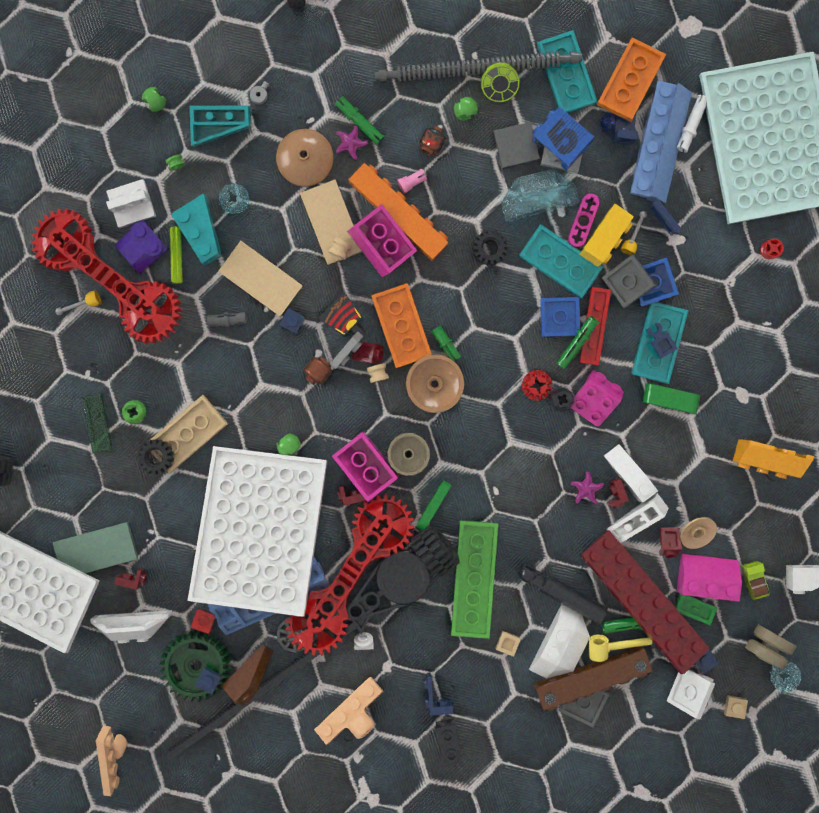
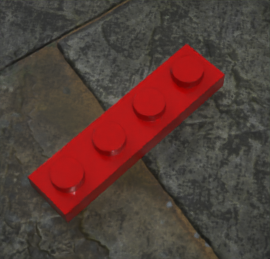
(598, 309)

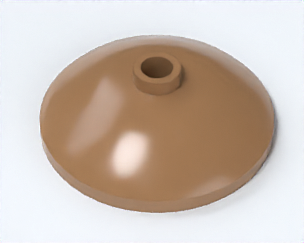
(306, 170)
(449, 381)

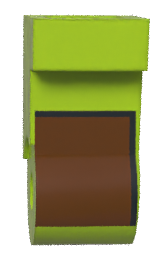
(755, 580)

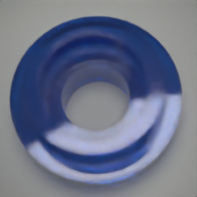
(608, 122)

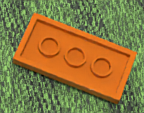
(631, 79)
(401, 325)

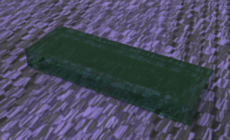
(97, 423)

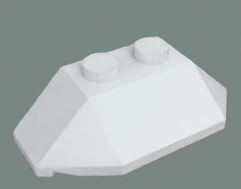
(130, 625)
(561, 645)

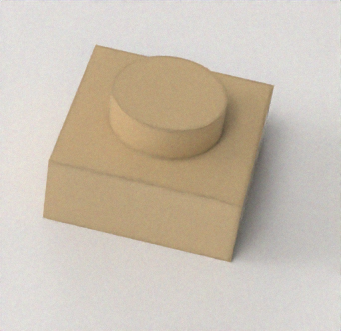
(508, 643)
(735, 707)

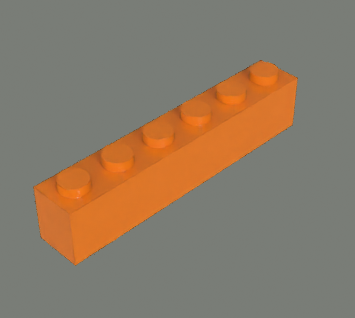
(418, 230)

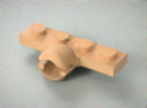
(351, 713)
(108, 752)

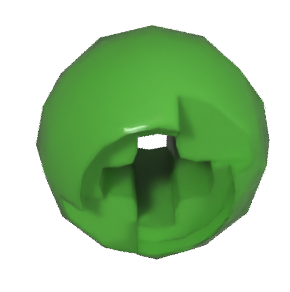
(152, 97)
(465, 108)
(140, 408)
(288, 445)

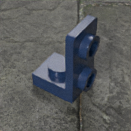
(624, 131)
(440, 707)

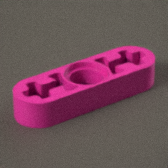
(583, 205)

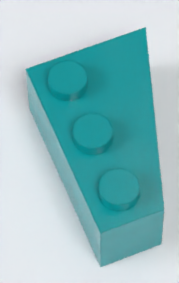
(216, 122)
(198, 228)

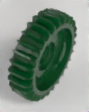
(183, 656)

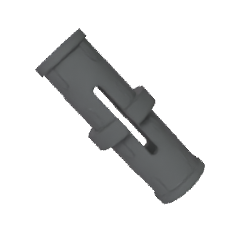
(227, 319)

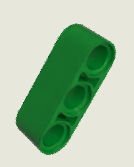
(671, 398)

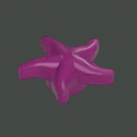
(350, 142)
(586, 488)

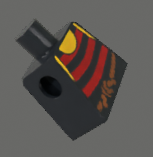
(343, 316)

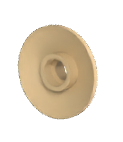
(698, 533)

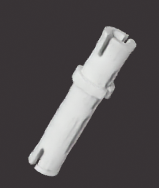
(689, 131)

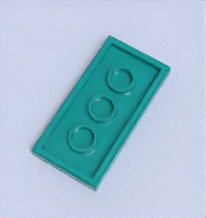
(569, 81)
(560, 261)
(646, 361)

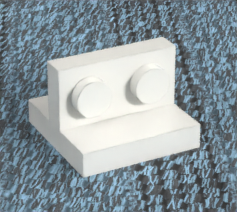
(130, 203)
(691, 693)

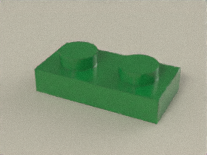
(696, 609)

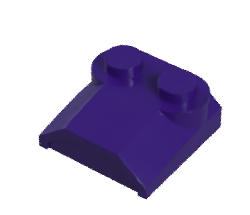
(141, 246)

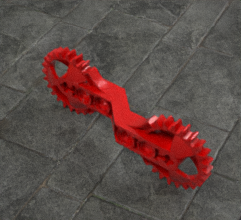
(67, 260)
(351, 573)

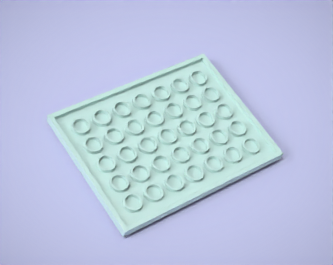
(765, 135)

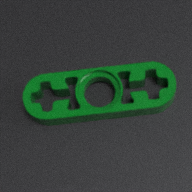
(433, 505)

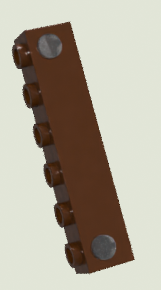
(593, 678)

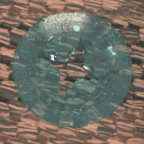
(242, 199)
(789, 683)

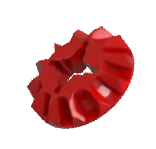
(529, 380)

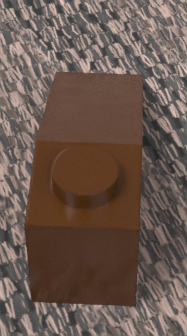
(247, 679)

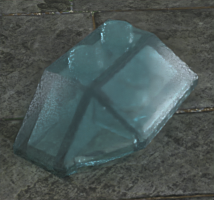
(538, 194)

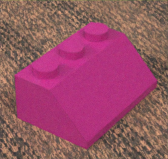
(382, 240)
(365, 466)
(709, 577)

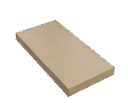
(329, 218)
(260, 278)
(190, 431)

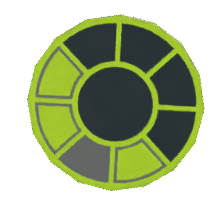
(500, 82)

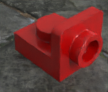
(203, 621)

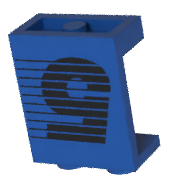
(563, 137)

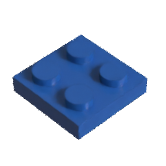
(559, 316)

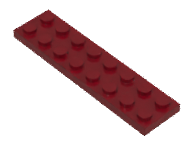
(645, 602)

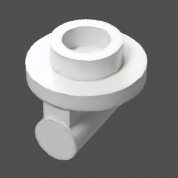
(363, 641)

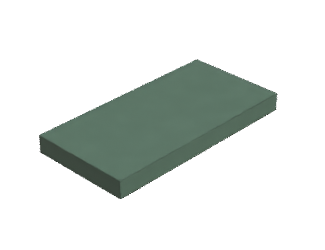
(97, 548)

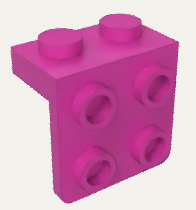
(597, 398)

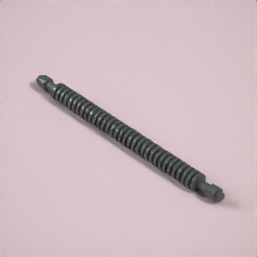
(573, 58)

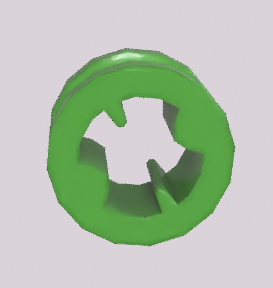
(175, 162)

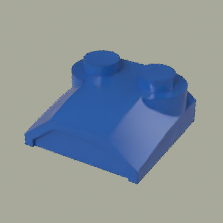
(662, 275)

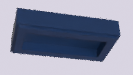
(664, 217)

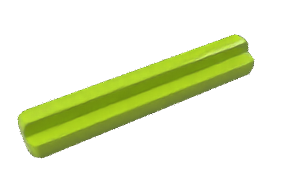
(176, 255)

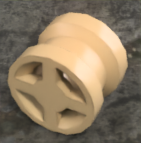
(339, 248)
(377, 373)

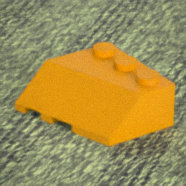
(772, 459)

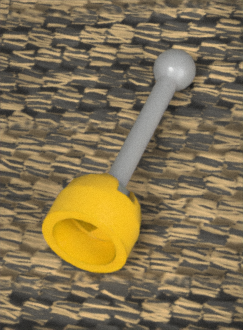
(629, 246)
(92, 299)

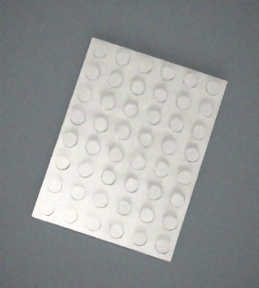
(258, 531)

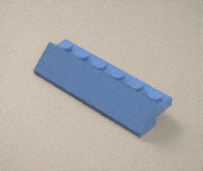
(659, 141)
(233, 618)

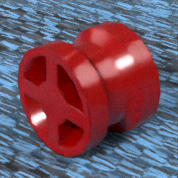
(776, 247)

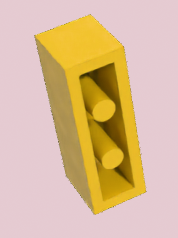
(607, 236)

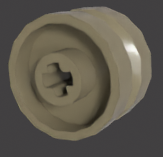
(410, 465)
(770, 647)

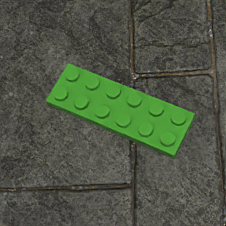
(474, 579)

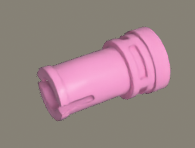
(406, 183)

